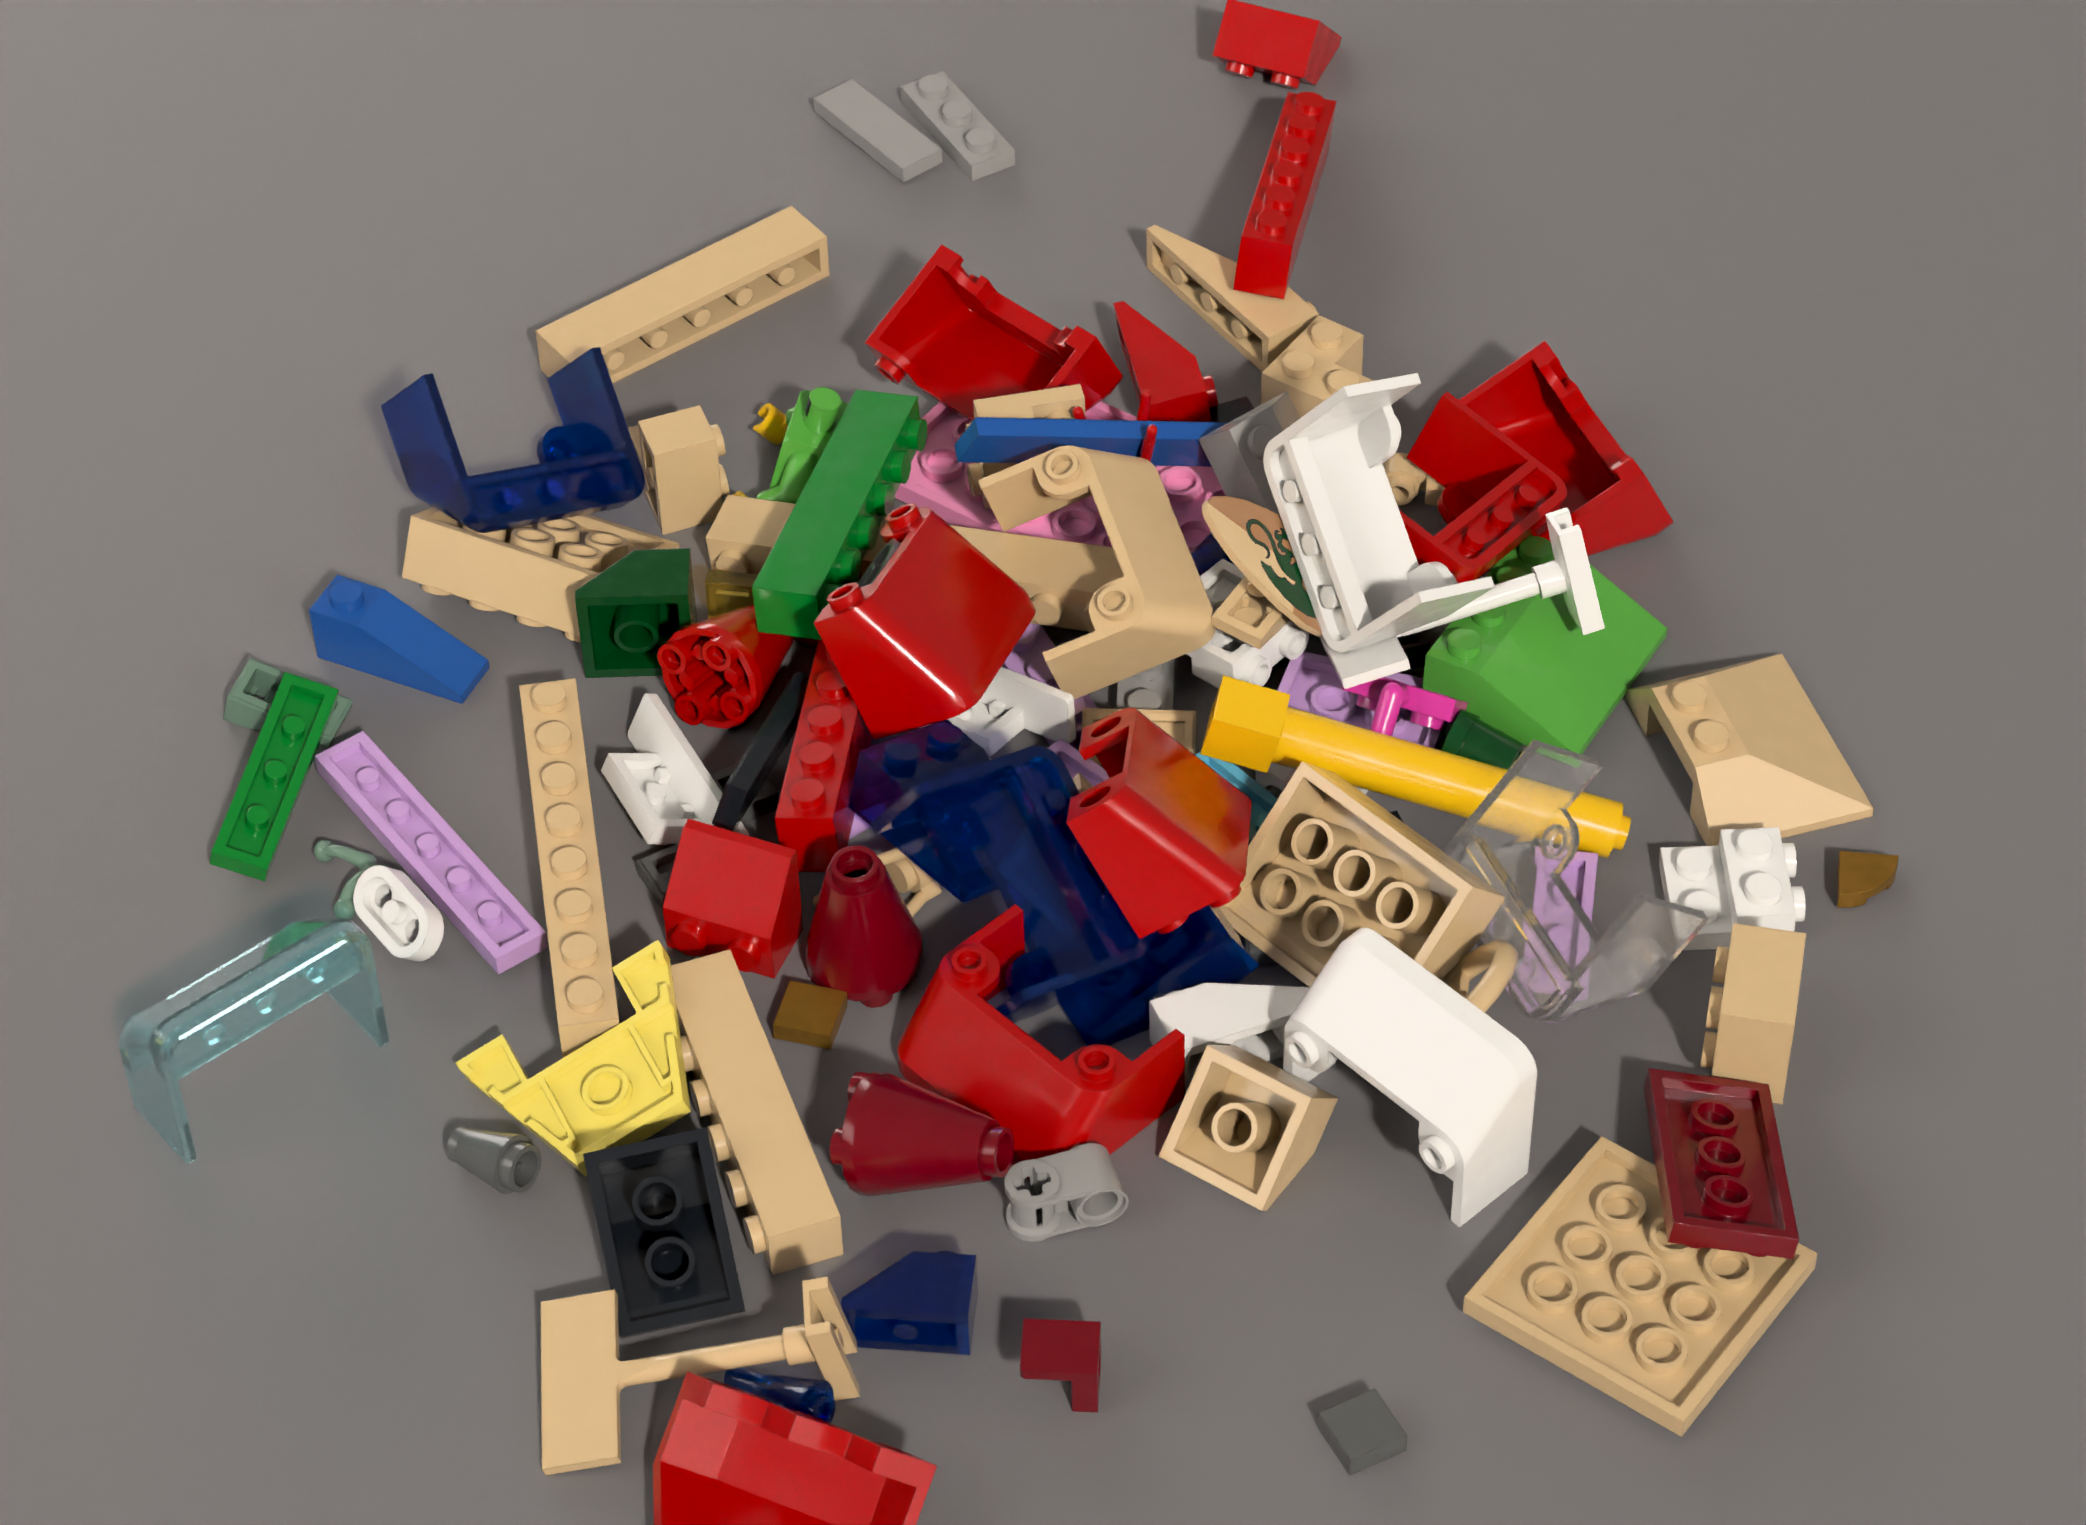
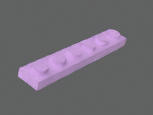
(431, 852)

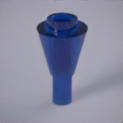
(795, 1393)

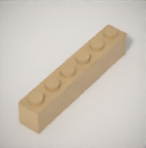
(691, 297)
(752, 1118)

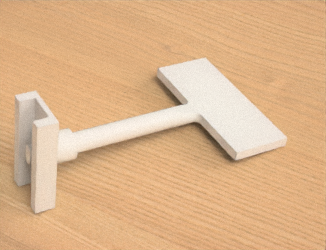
(1566, 574)

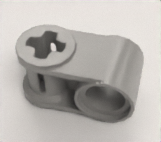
(1069, 1190)

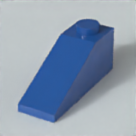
(391, 640)

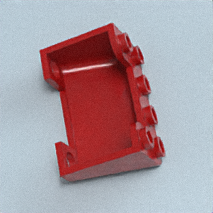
(1161, 826)

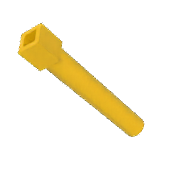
(1257, 727)

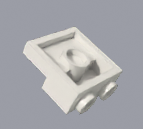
(1231, 656)
(1735, 883)

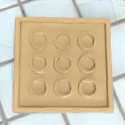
(1620, 1304)

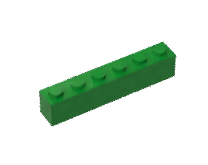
(839, 511)

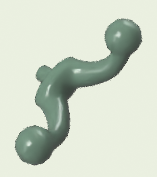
(325, 852)

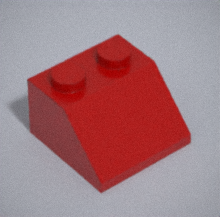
(1275, 44)
(733, 897)

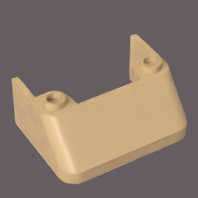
(1157, 604)

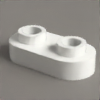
(406, 923)

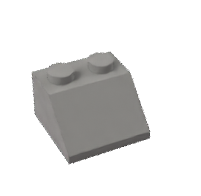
(1239, 449)

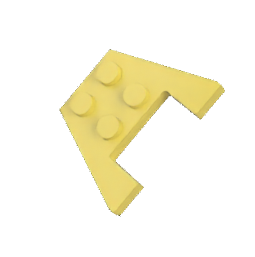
(608, 1089)

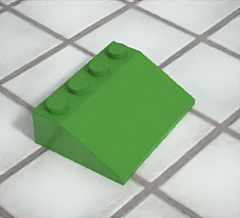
(1534, 668)

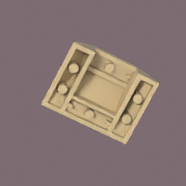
(1752, 749)

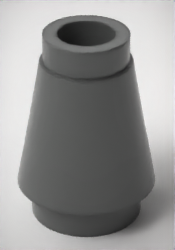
(497, 1158)

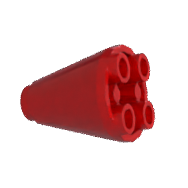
(721, 668)

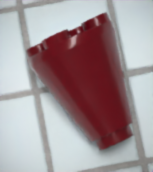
(862, 931)
(914, 1139)

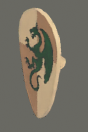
(1262, 552)

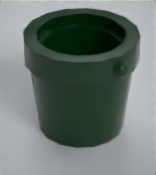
(1481, 742)

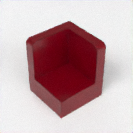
(1067, 1353)

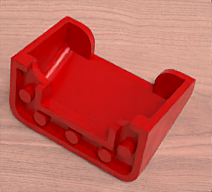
(972, 343)
(1553, 422)
(926, 629)

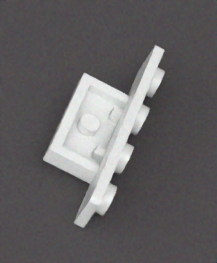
(1017, 704)
(664, 779)

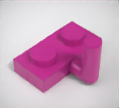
(1388, 695)

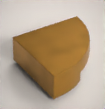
(1863, 876)

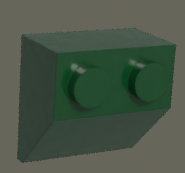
(634, 612)

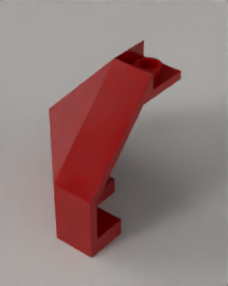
(759, 1463)

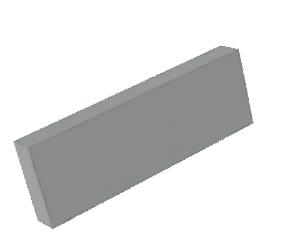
(878, 130)

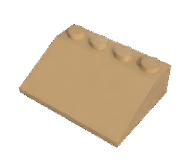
(521, 568)
(1344, 864)

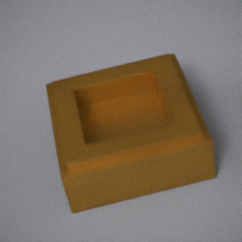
(810, 1015)

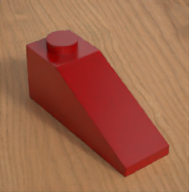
(1164, 369)

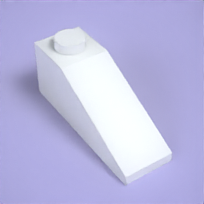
(1225, 1015)

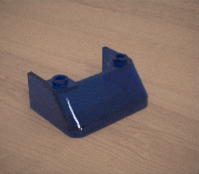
(582, 465)
(1017, 820)

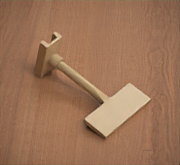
(585, 1375)

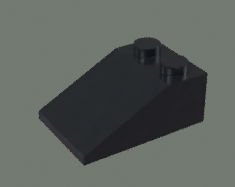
(664, 1232)

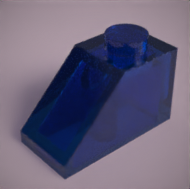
(917, 1304)

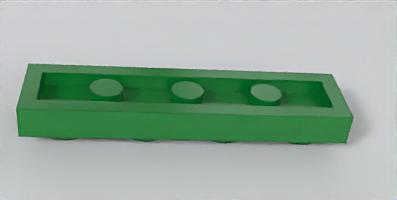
(274, 777)

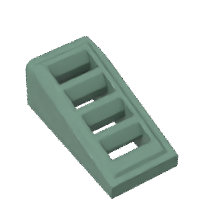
(263, 681)

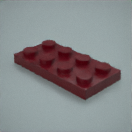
(1720, 1164)

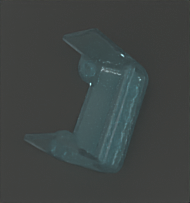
(239, 1002)

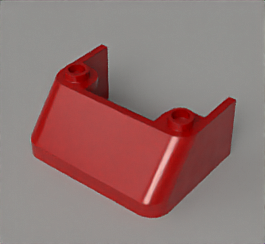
(1490, 494)
(989, 1064)

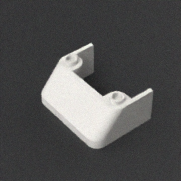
(1348, 524)
(1427, 1054)

